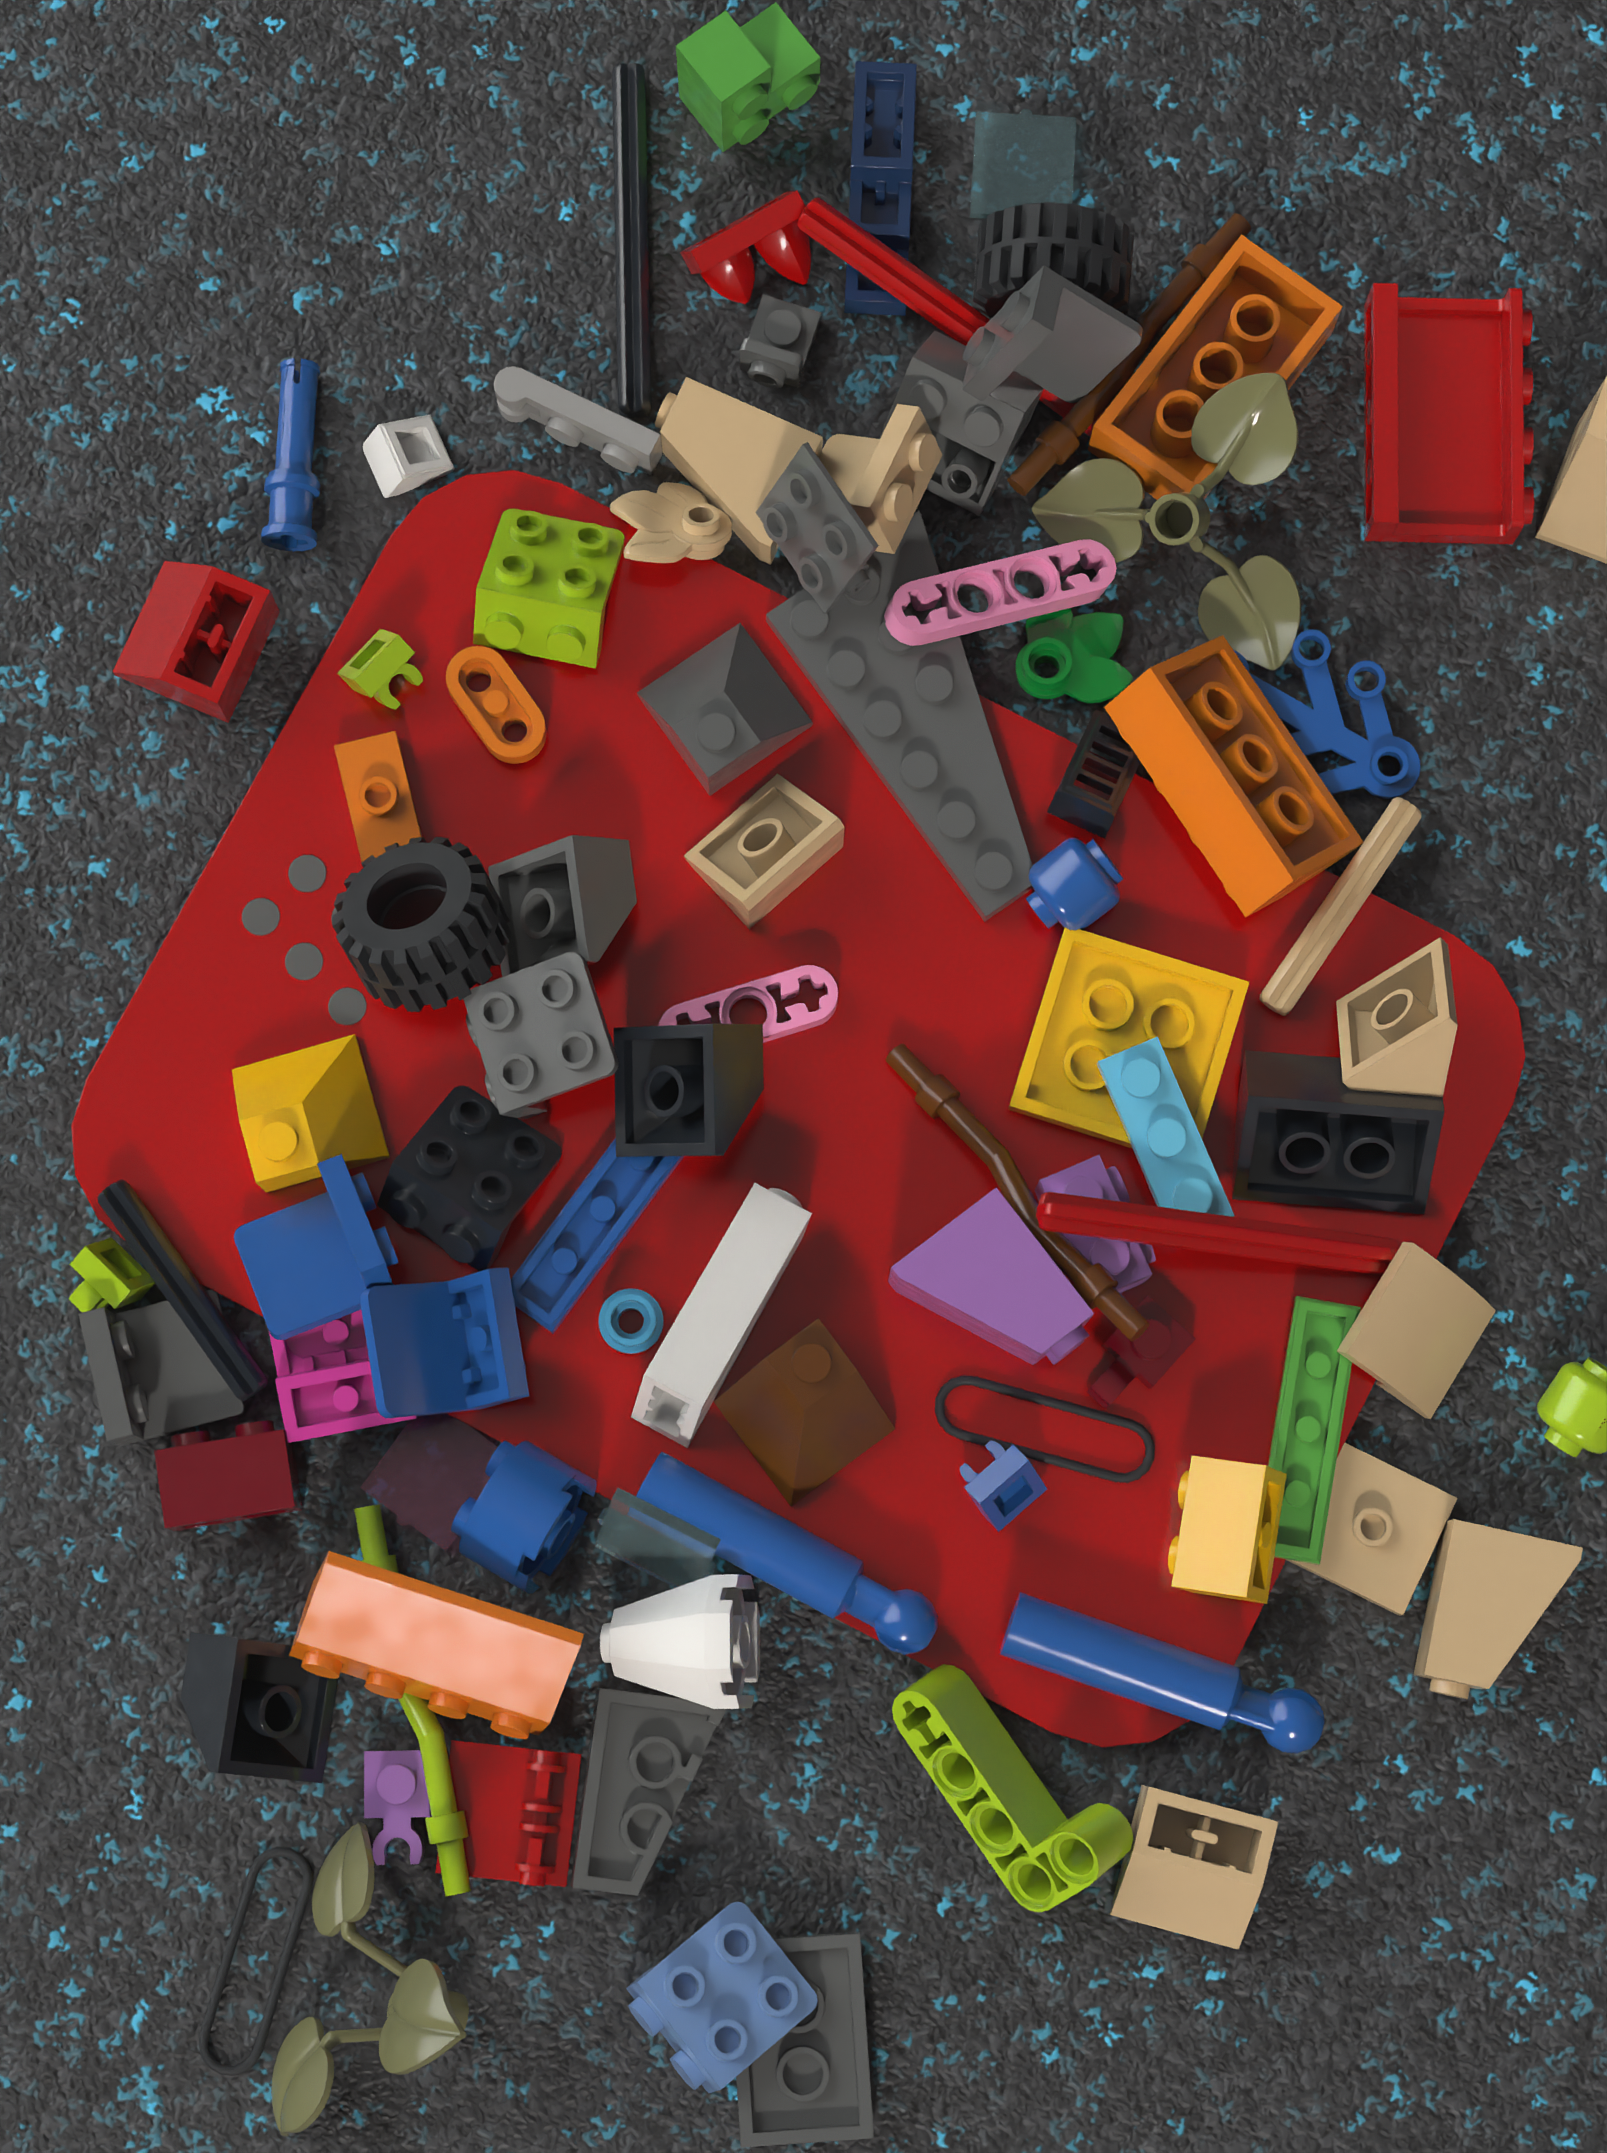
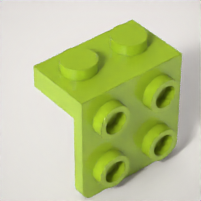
(547, 587)

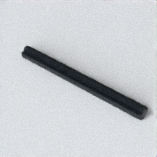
(631, 240)

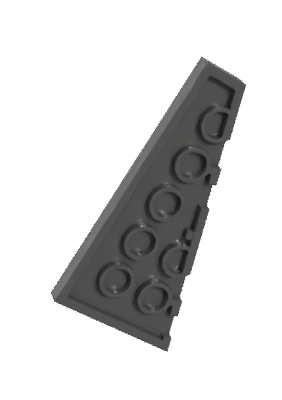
(915, 721)

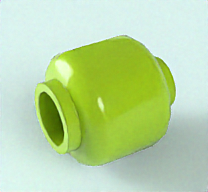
(1577, 1408)

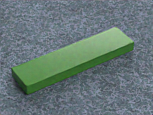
(1310, 1423)

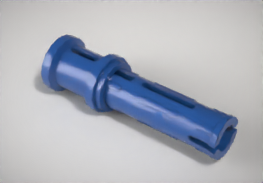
(292, 483)

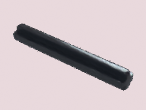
(182, 1290)

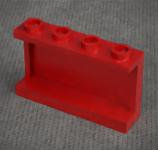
(1446, 418)

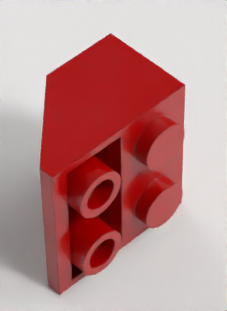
(198, 637)

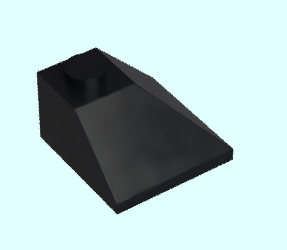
(685, 1087)
(257, 1708)

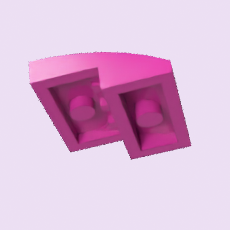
(326, 1381)

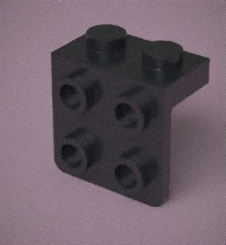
(467, 1177)

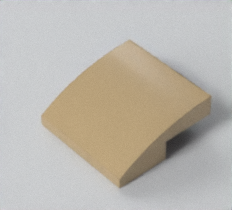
(1417, 1329)

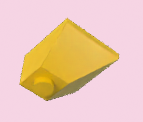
(307, 1111)

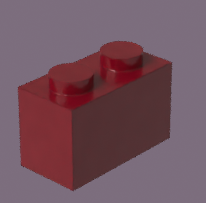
(228, 1477)

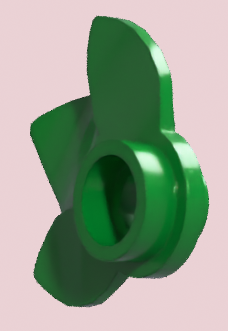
(1079, 650)

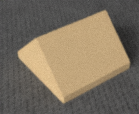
(766, 849)
(1401, 1027)

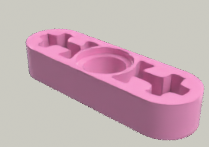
(758, 989)

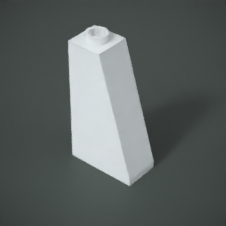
(720, 1314)

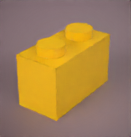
(1227, 1529)

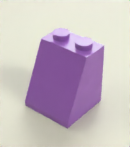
(996, 1283)

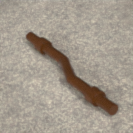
(1060, 438)
(1091, 1281)

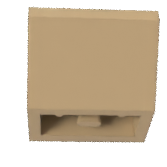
(1193, 1867)

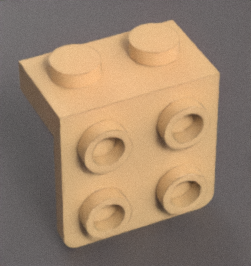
(886, 474)

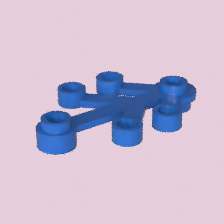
(1323, 727)

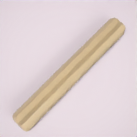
(1340, 906)

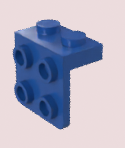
(316, 1254)
(444, 1345)

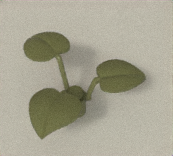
(1253, 436)
(421, 2012)

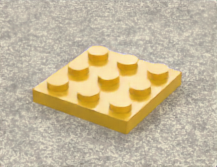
(1108, 1000)

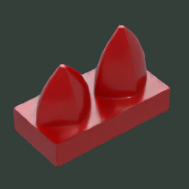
(773, 229)

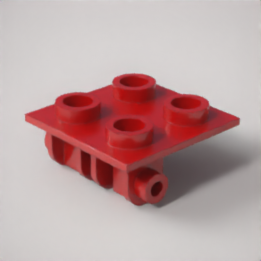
(516, 1811)

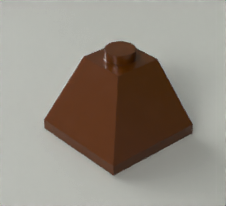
(804, 1412)

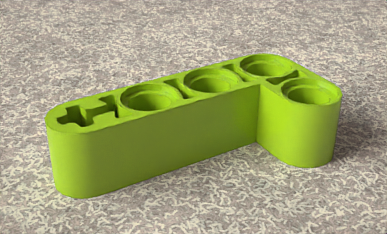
(1001, 1797)

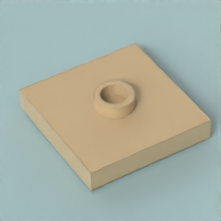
(1379, 1529)

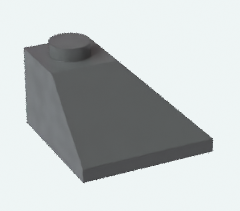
(725, 709)
(564, 899)

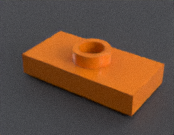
(377, 793)

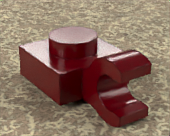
(1145, 1357)

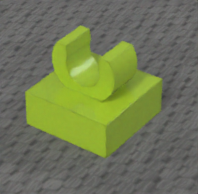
(377, 663)
(109, 1277)

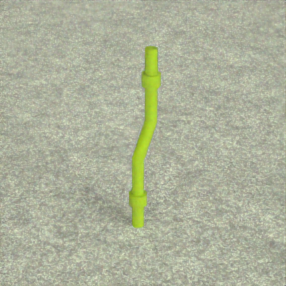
(446, 1824)

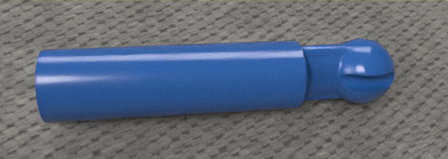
(789, 1556)
(1156, 1674)

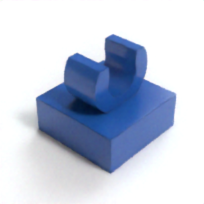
(1004, 1485)

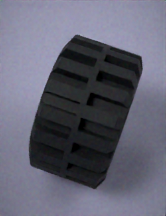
(1065, 237)
(421, 924)

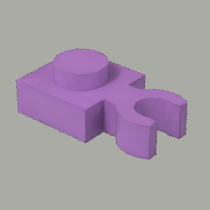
(397, 1793)

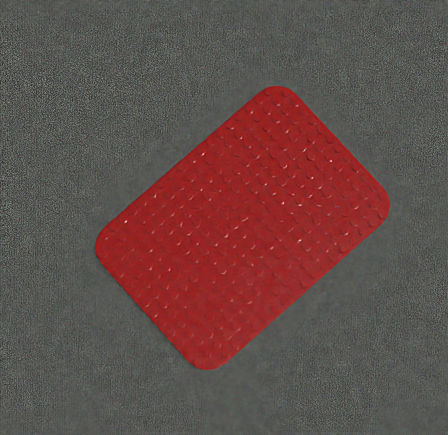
(832, 1112)

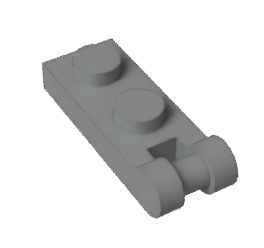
(577, 420)

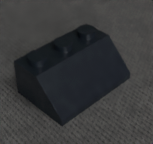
(1327, 1145)

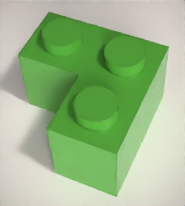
(745, 74)

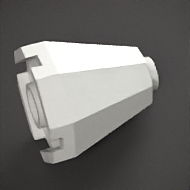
(689, 1642)

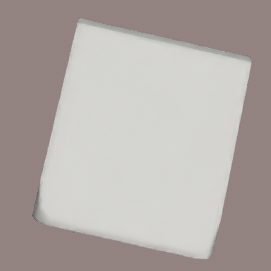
(406, 455)

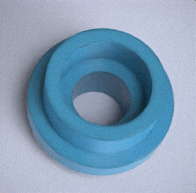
(630, 1300)

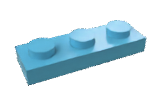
(1162, 1130)

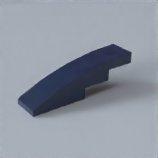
(881, 172)

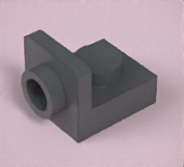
(779, 343)

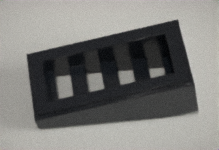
(1082, 806)

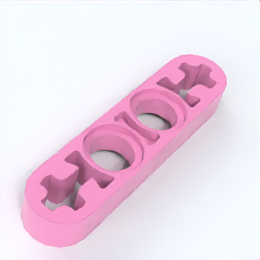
(1003, 598)

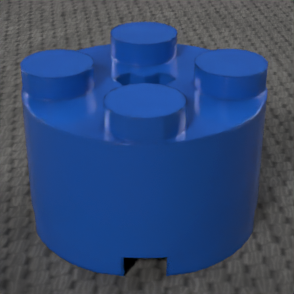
(523, 1514)

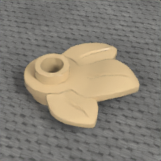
(672, 524)

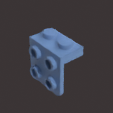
(722, 1998)

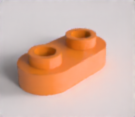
(498, 706)

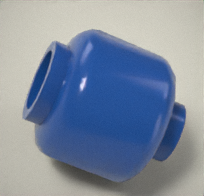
(1074, 885)

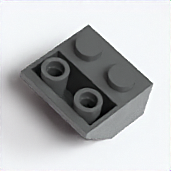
(971, 434)

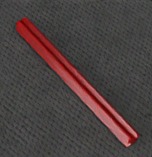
(902, 280)
(1214, 1233)

